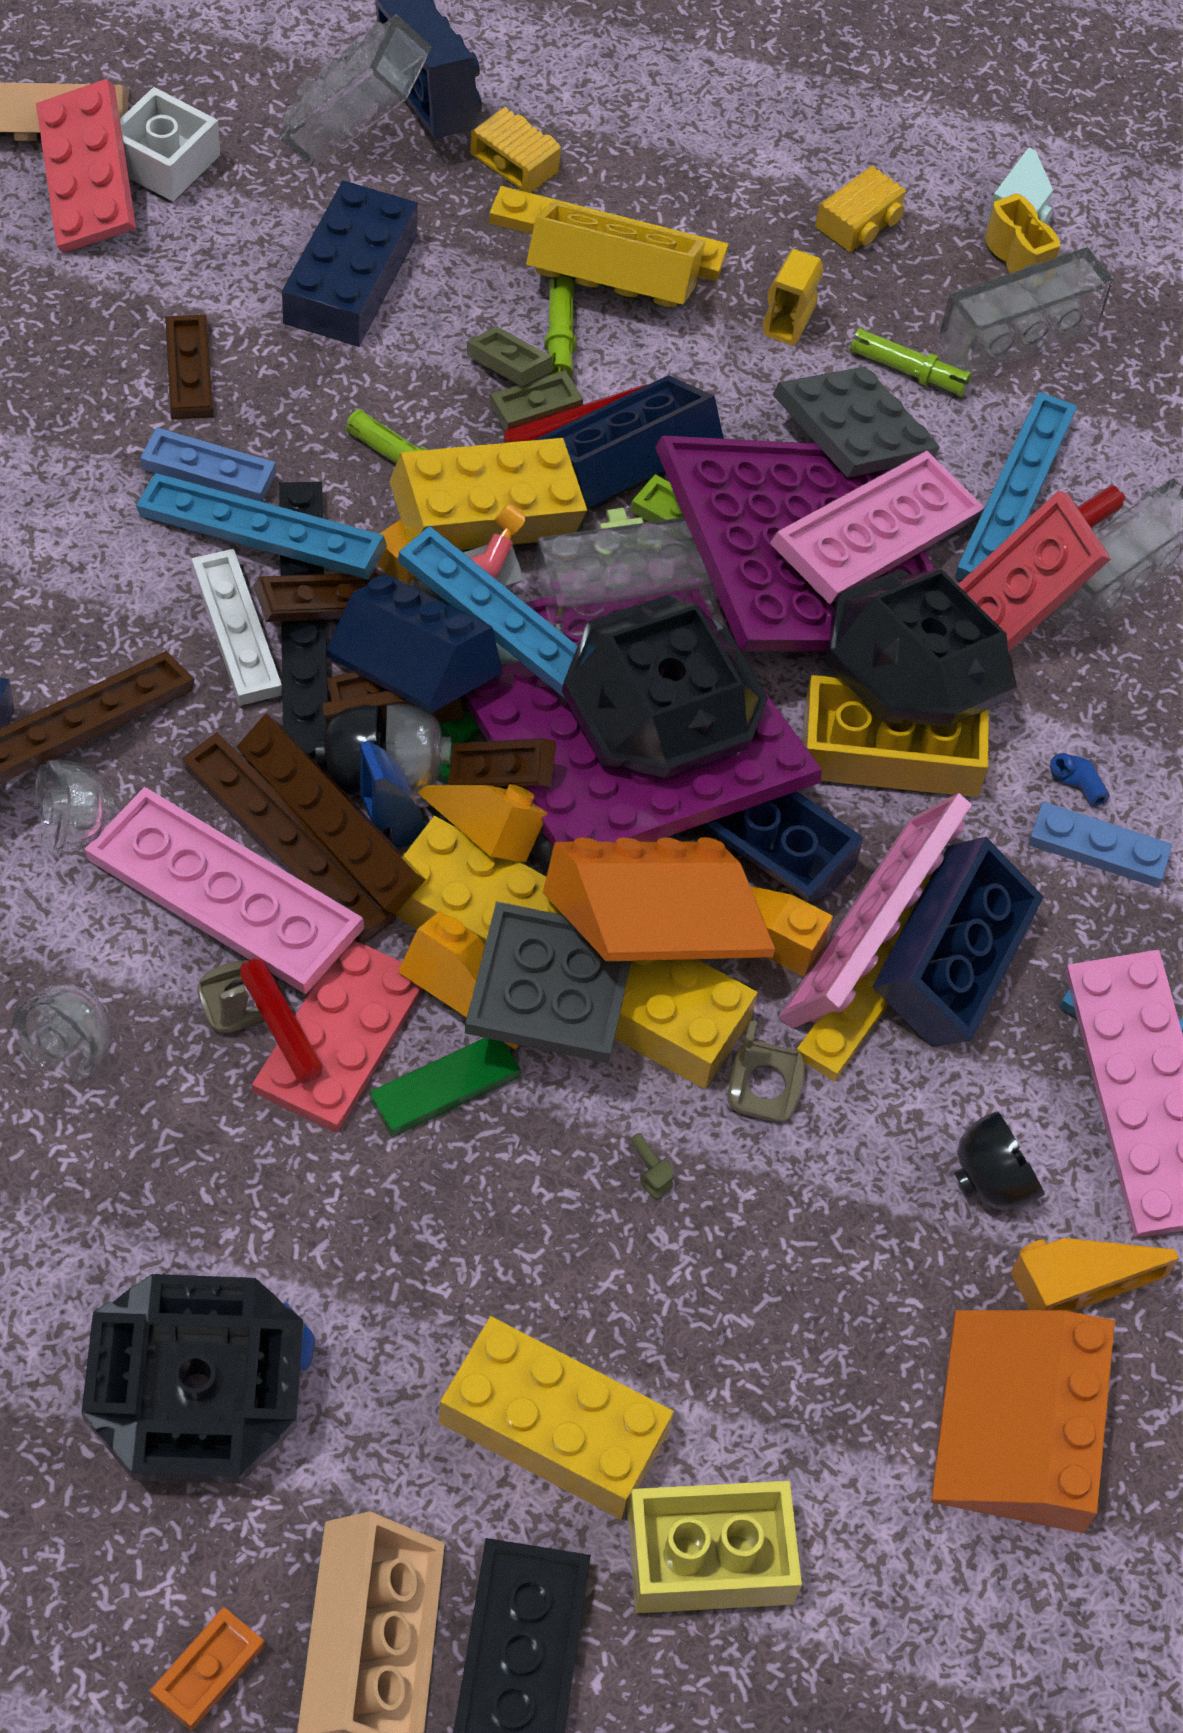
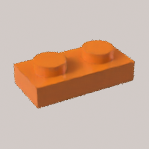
(207, 1669)

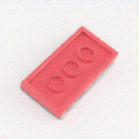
(85, 166)
(1036, 568)
(350, 1026)

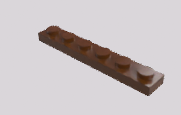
(90, 713)
(331, 814)
(281, 830)

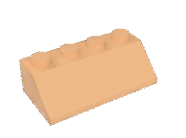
(19, 107)
(372, 1628)

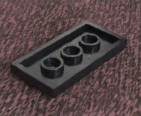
(522, 1640)

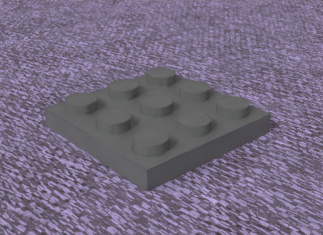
(855, 420)
(546, 986)

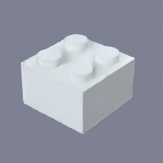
(168, 143)

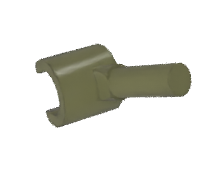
(658, 1178)

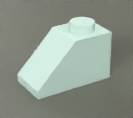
(1031, 182)

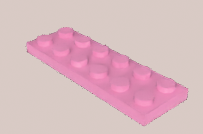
(877, 526)
(225, 889)
(875, 913)
(1138, 1079)

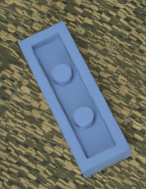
(208, 464)
(1100, 844)

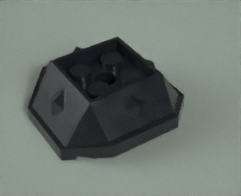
(919, 649)
(653, 722)
(182, 1328)

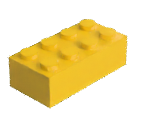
(615, 254)
(468, 486)
(863, 750)
(555, 1417)

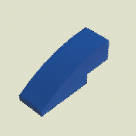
(388, 796)

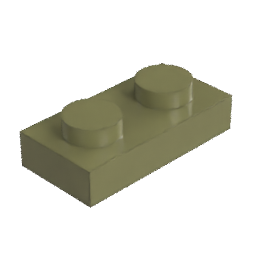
(509, 356)
(535, 400)

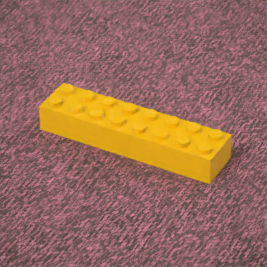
(670, 1009)

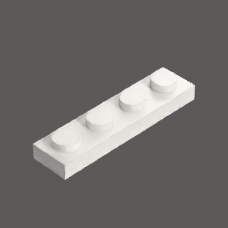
(236, 627)

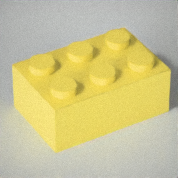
(713, 1547)

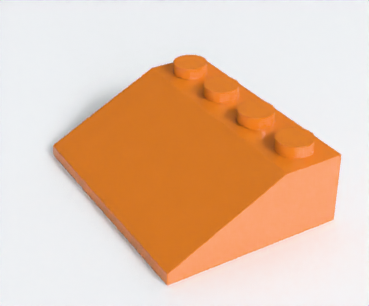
(657, 899)
(1025, 1415)

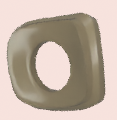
(224, 1008)
(757, 1055)

